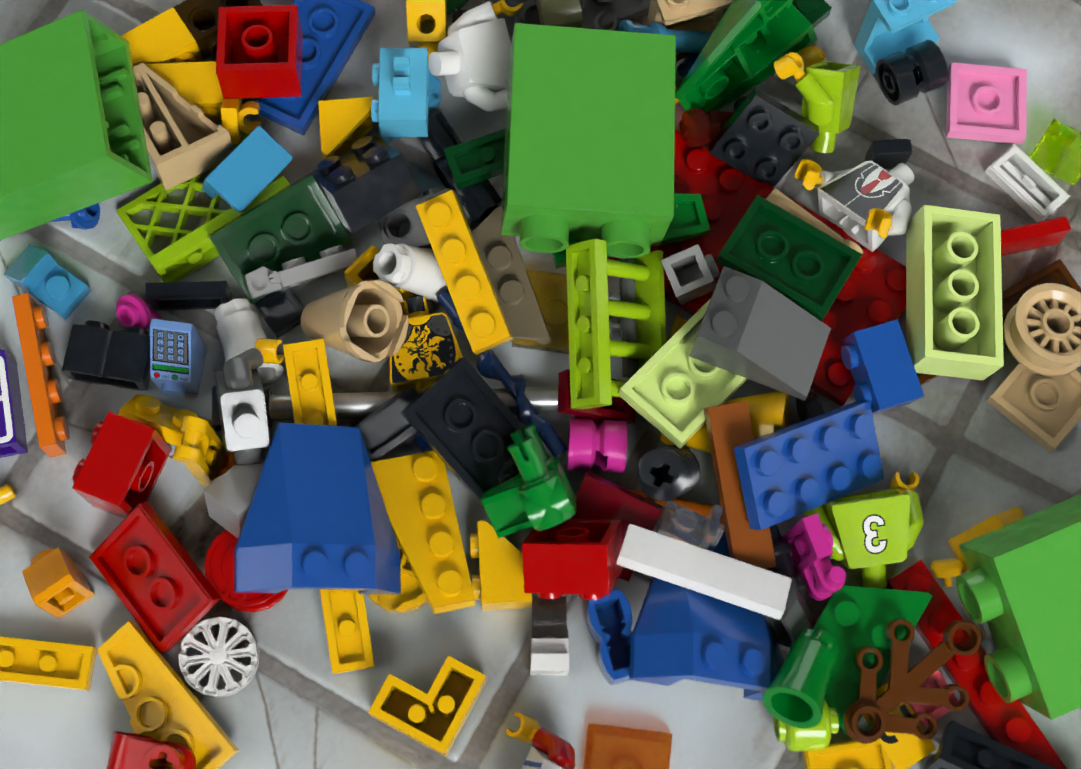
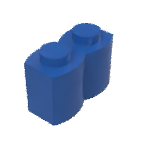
(610, 626)

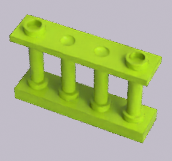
(589, 318)

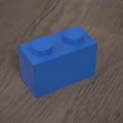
(881, 367)

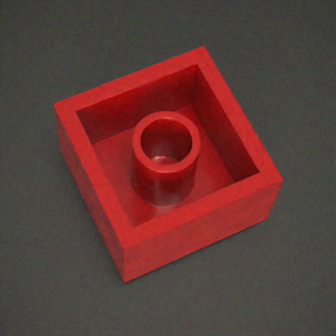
(259, 51)
(120, 465)
(573, 559)

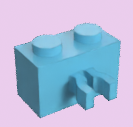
(402, 92)

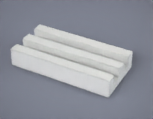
(1022, 188)

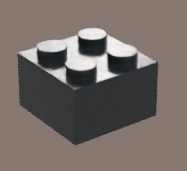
(365, 182)

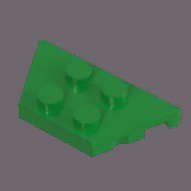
(859, 619)

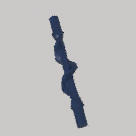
(492, 368)

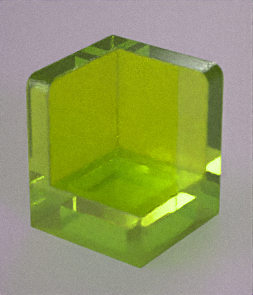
(1059, 152)

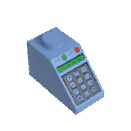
(176, 357)

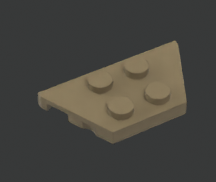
(510, 280)

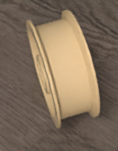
(1029, 333)

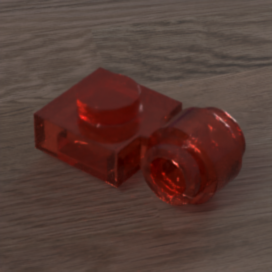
(702, 128)

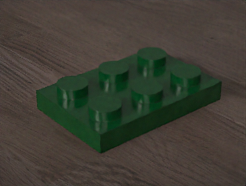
(278, 230)
(789, 256)

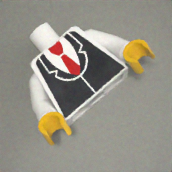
(862, 199)

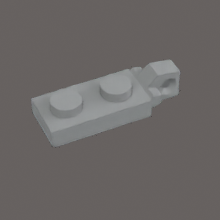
(297, 271)

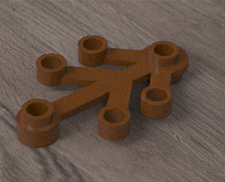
(905, 683)

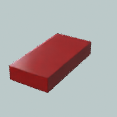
(1034, 235)

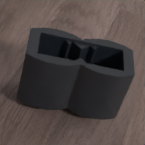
(108, 356)

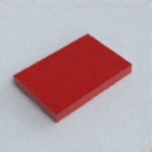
(154, 577)

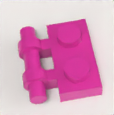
(810, 554)

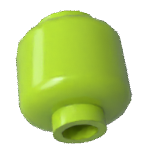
(811, 738)

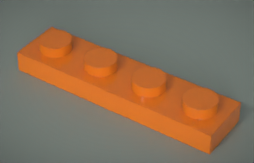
(43, 389)

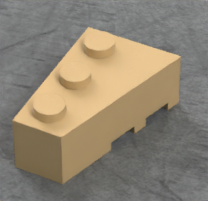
(176, 133)

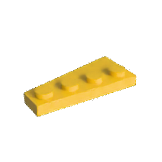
(427, 527)
(160, 699)

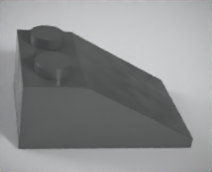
(760, 335)

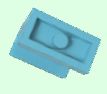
(896, 25)

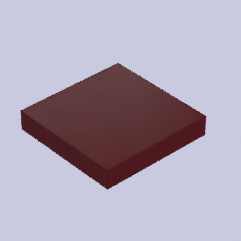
(608, 501)

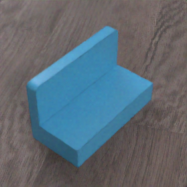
(247, 170)

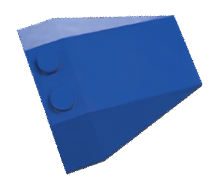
(317, 518)
(702, 640)

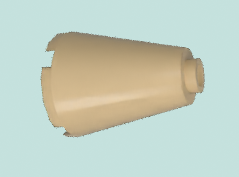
(359, 320)

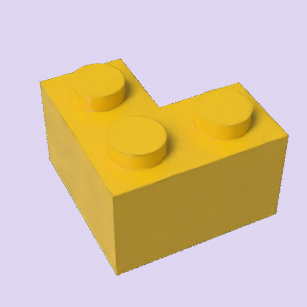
(431, 717)

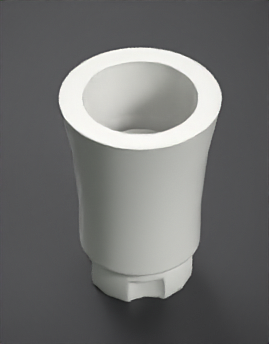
(410, 269)
(239, 330)

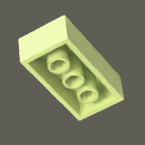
(954, 292)

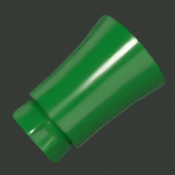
(803, 680)

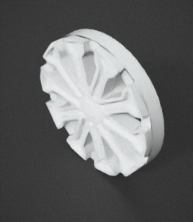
(218, 657)

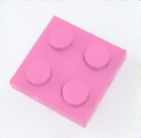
(986, 103)

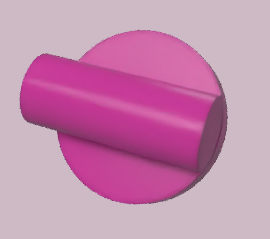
(134, 311)

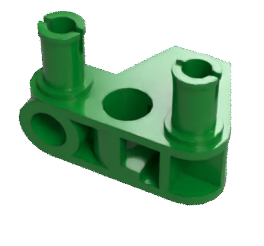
(535, 496)

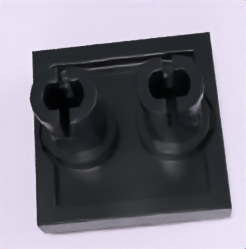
(763, 138)

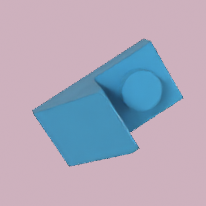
(47, 281)

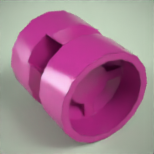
(597, 445)

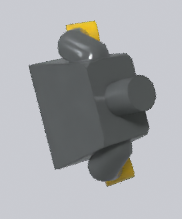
(243, 402)

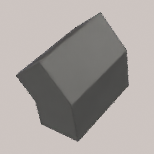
(794, 620)

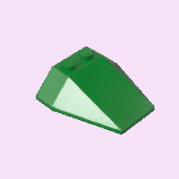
(743, 52)

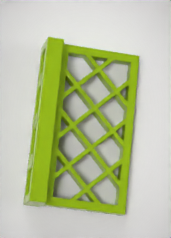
(188, 248)

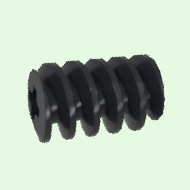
(654, 476)

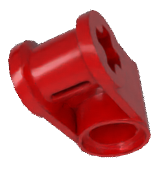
(144, 752)

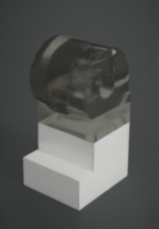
(549, 637)

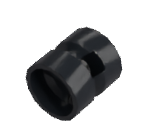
(915, 71)

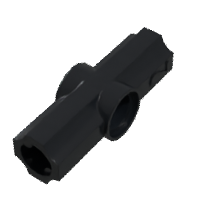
(478, 198)

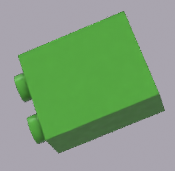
(67, 122)
(589, 138)
(1029, 594)

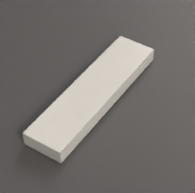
(704, 571)

